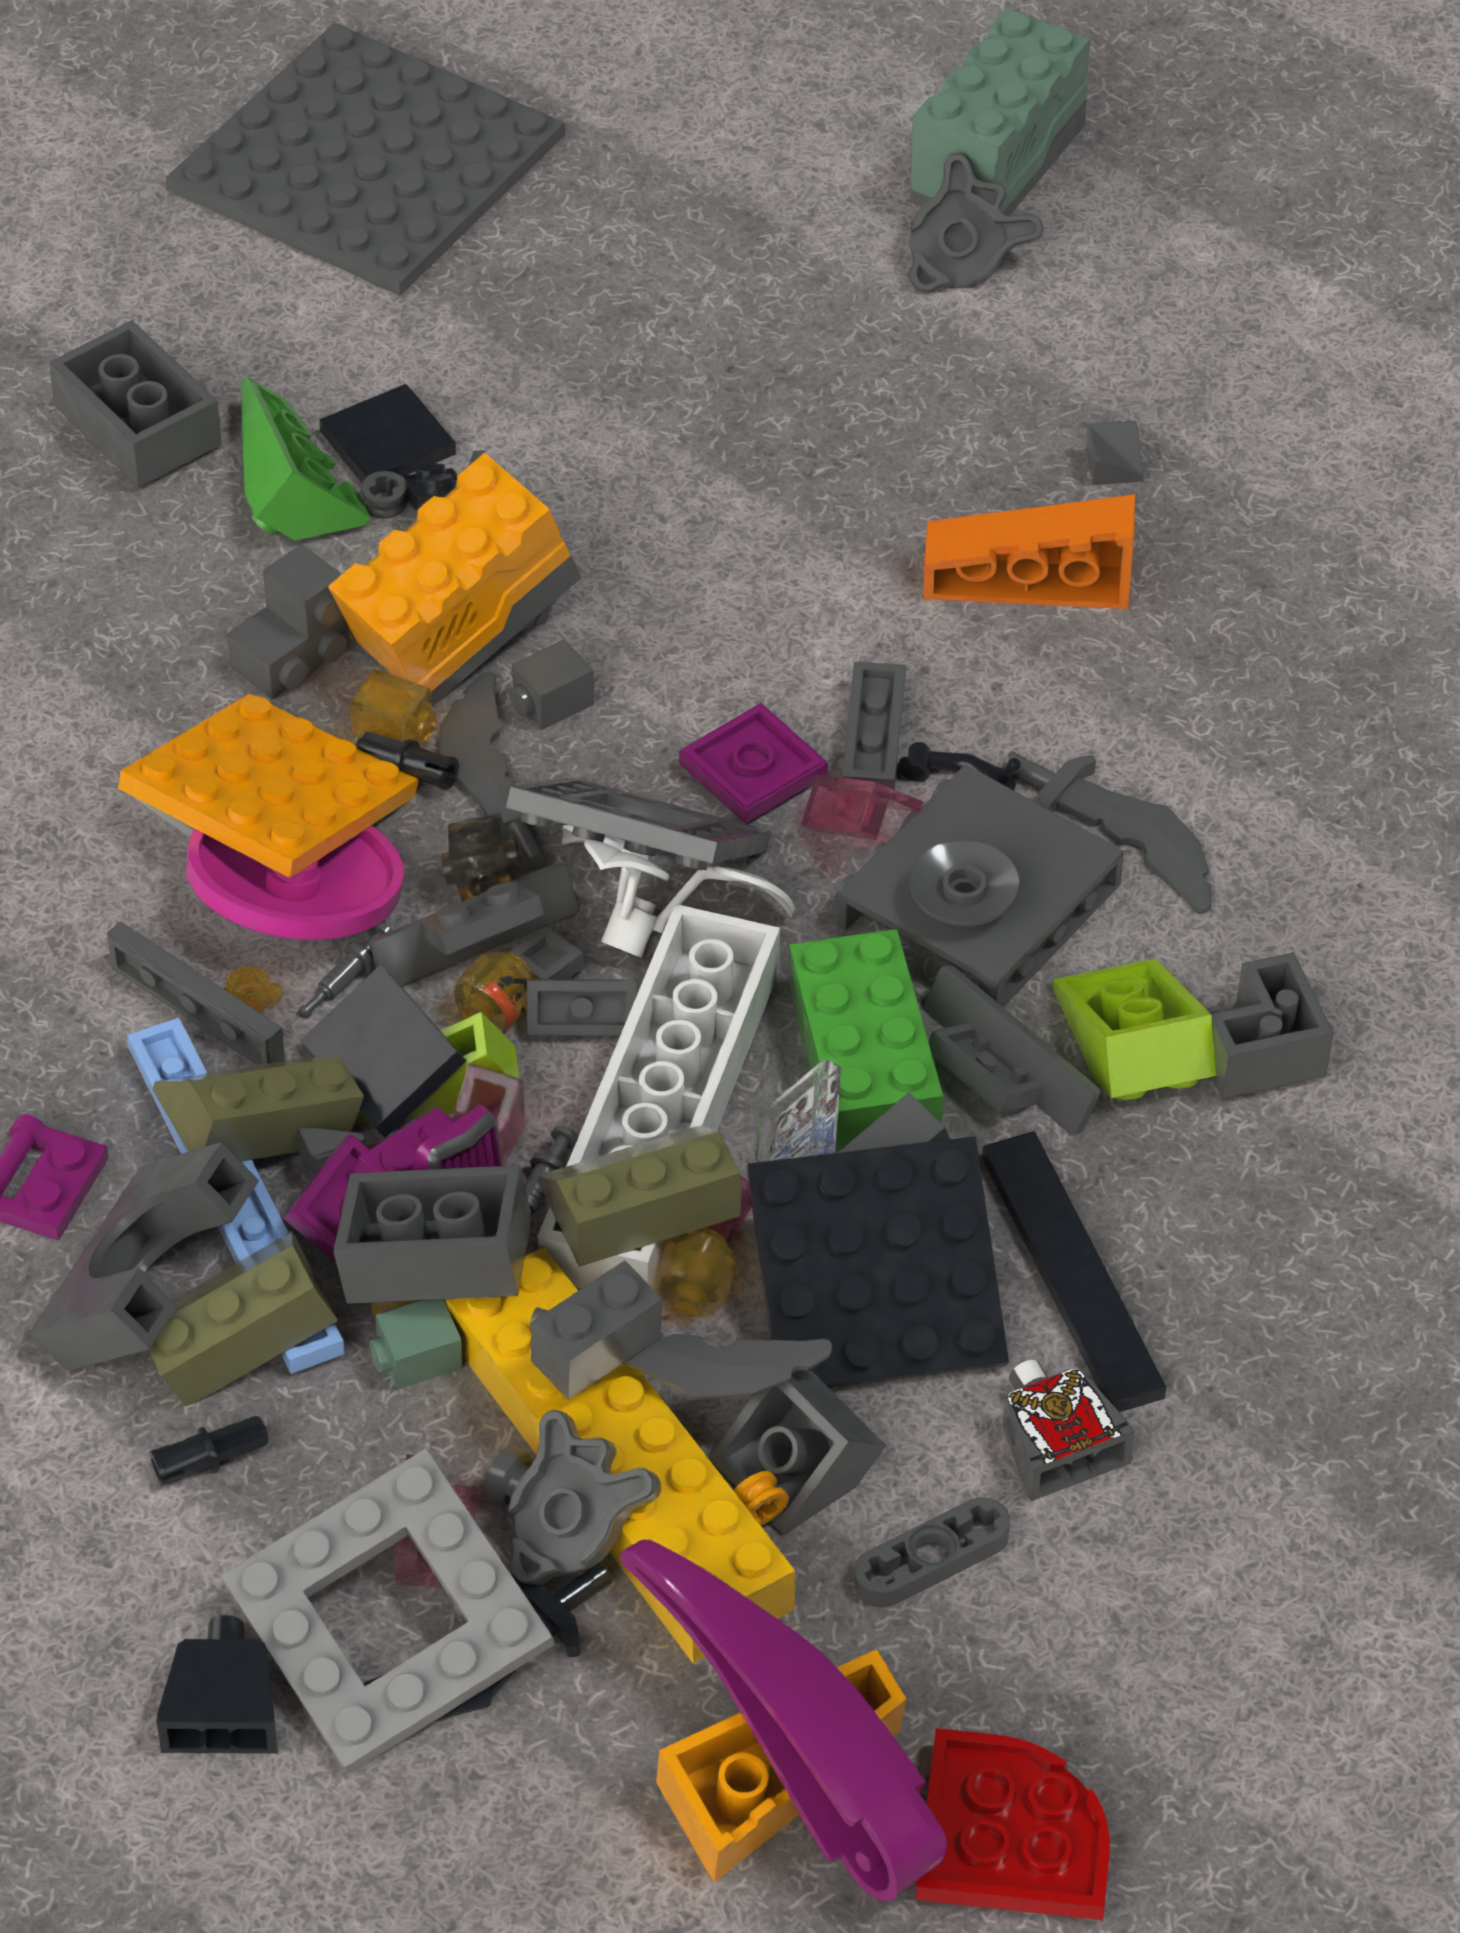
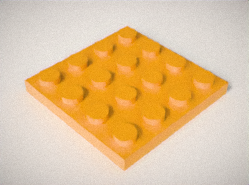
(268, 784)

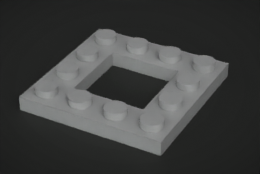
(371, 1719)

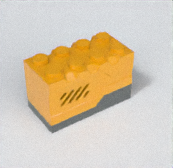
(457, 580)

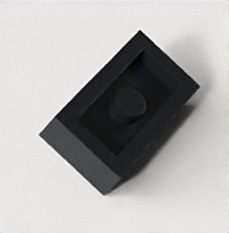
(428, 482)

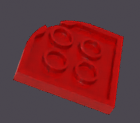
(1014, 1829)

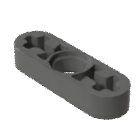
(941, 1530)

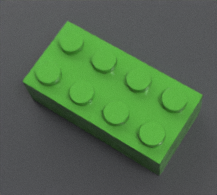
(864, 1016)

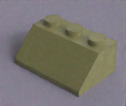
(261, 1105)
(644, 1193)
(241, 1320)

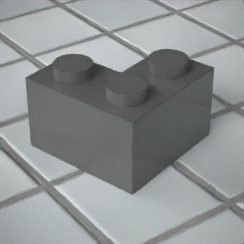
(295, 629)
(1274, 1033)

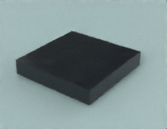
(387, 434)

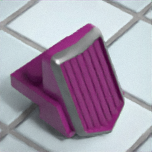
(437, 1144)

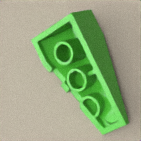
(288, 474)

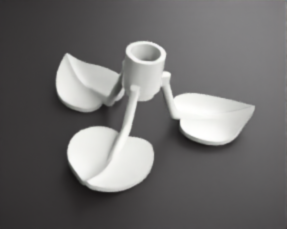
(633, 917)

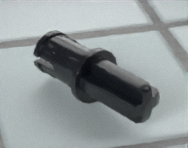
(411, 759)
(207, 1449)

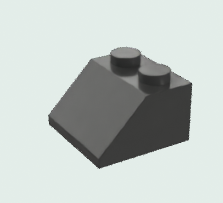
(804, 1440)

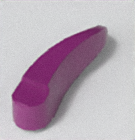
(812, 1724)

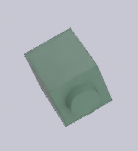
(416, 1343)

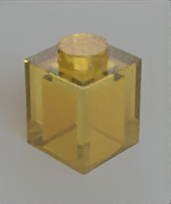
(392, 708)

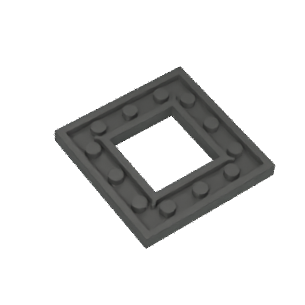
(639, 820)

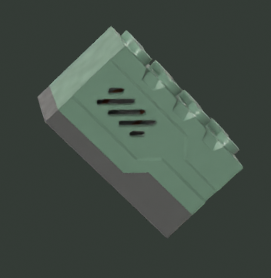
(1004, 109)

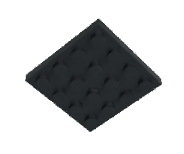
(881, 1260)

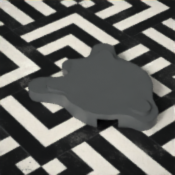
(963, 233)
(571, 1502)

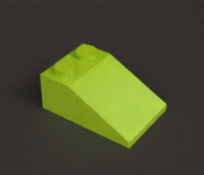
(1138, 1028)

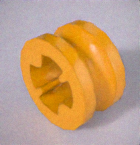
(762, 1497)

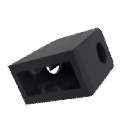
(218, 1695)

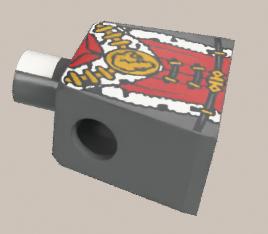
(1062, 1429)

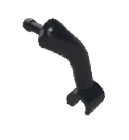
(920, 761)

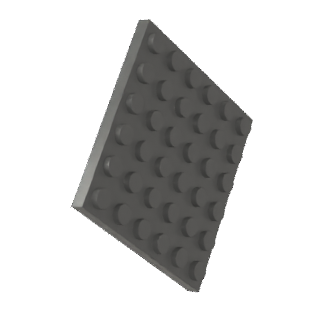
(366, 158)

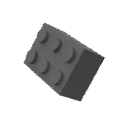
(135, 403)
(433, 1234)

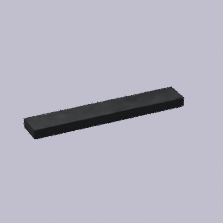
(1073, 1272)

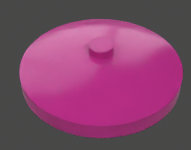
(327, 900)

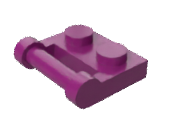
(55, 1183)

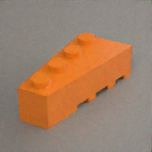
(1035, 555)

